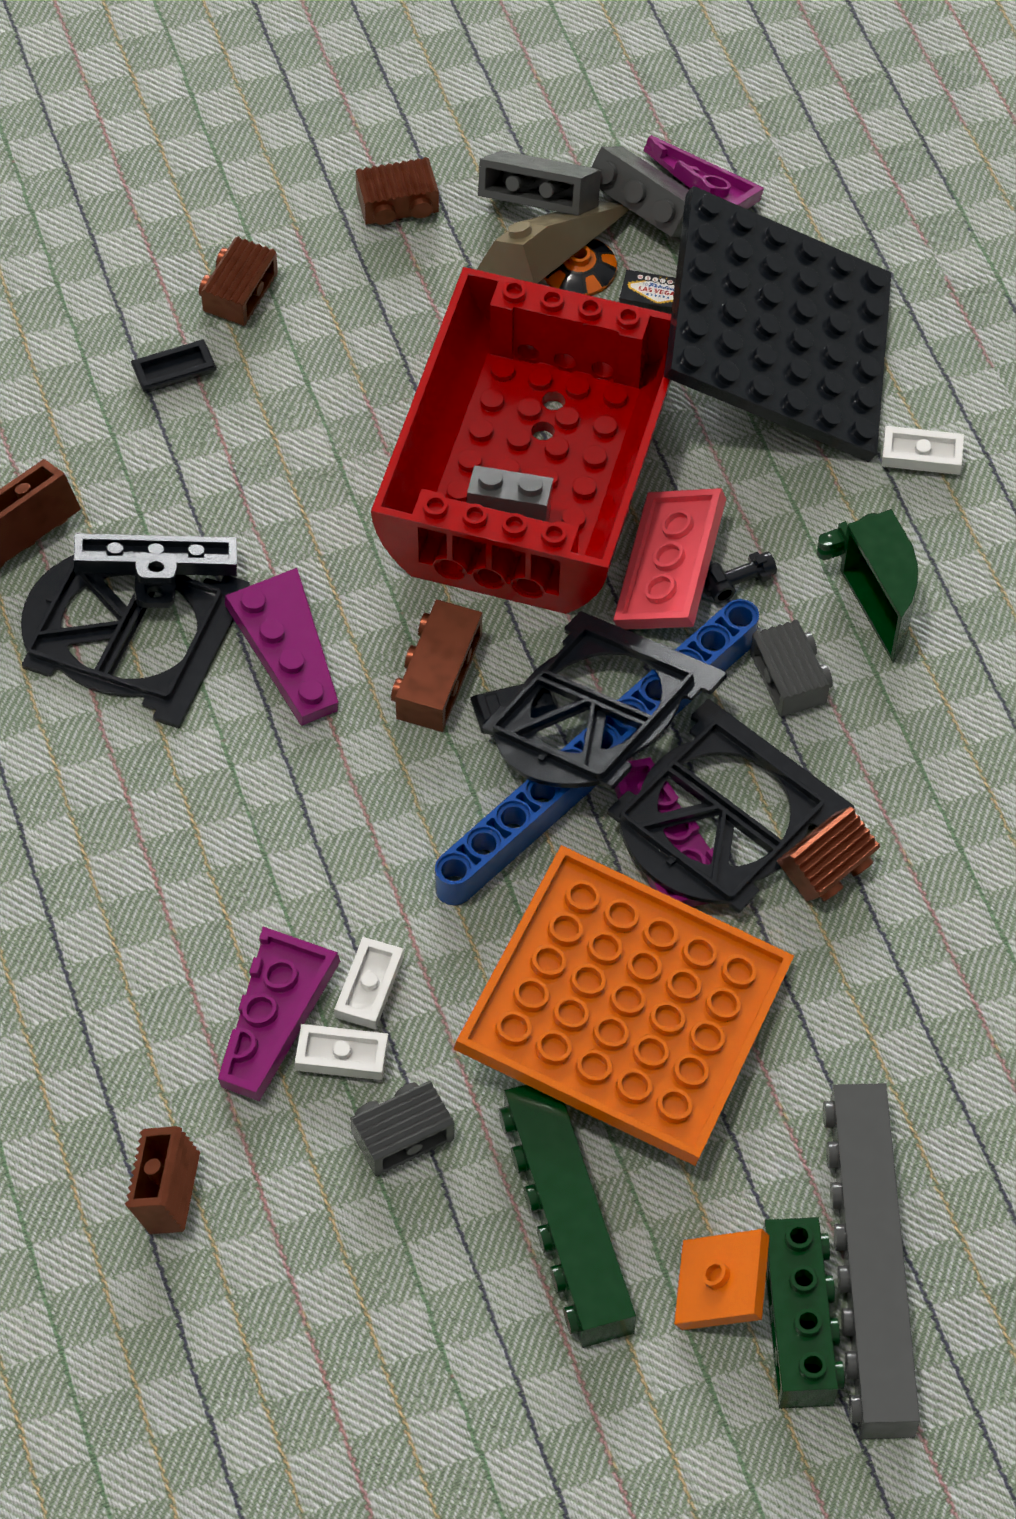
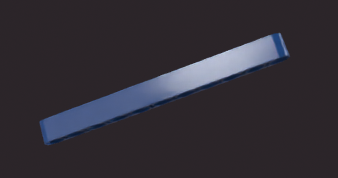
(537, 817)

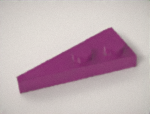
(703, 174)

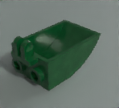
(880, 572)

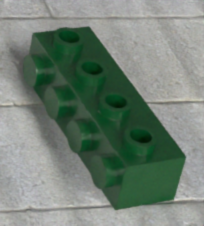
(800, 1314)

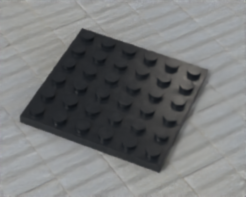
(779, 324)

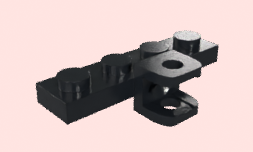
(155, 560)

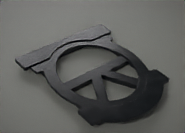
(587, 638)
(166, 693)
(719, 882)

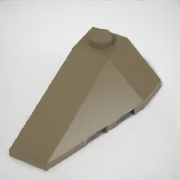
(543, 243)

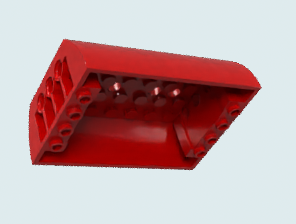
(480, 402)

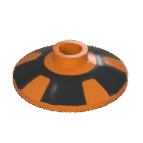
(586, 271)

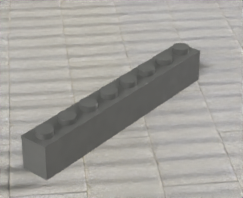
(873, 1263)

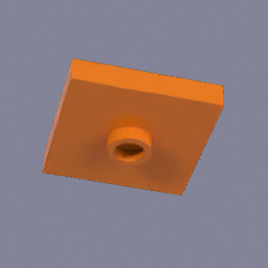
(722, 1279)

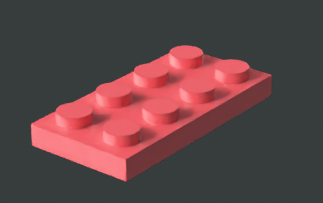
(670, 559)

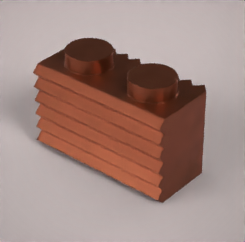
(397, 191)
(238, 280)
(829, 854)
(163, 1179)

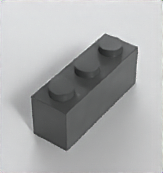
(539, 182)
(642, 188)

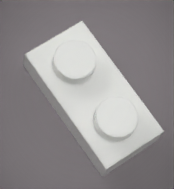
(922, 450)
(369, 983)
(341, 1052)

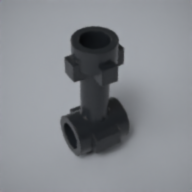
(720, 583)

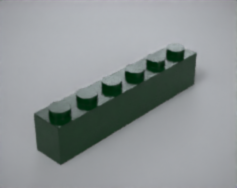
(569, 1216)

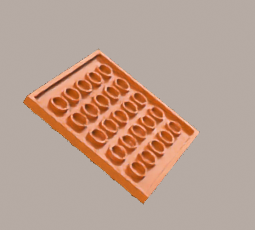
(625, 1004)

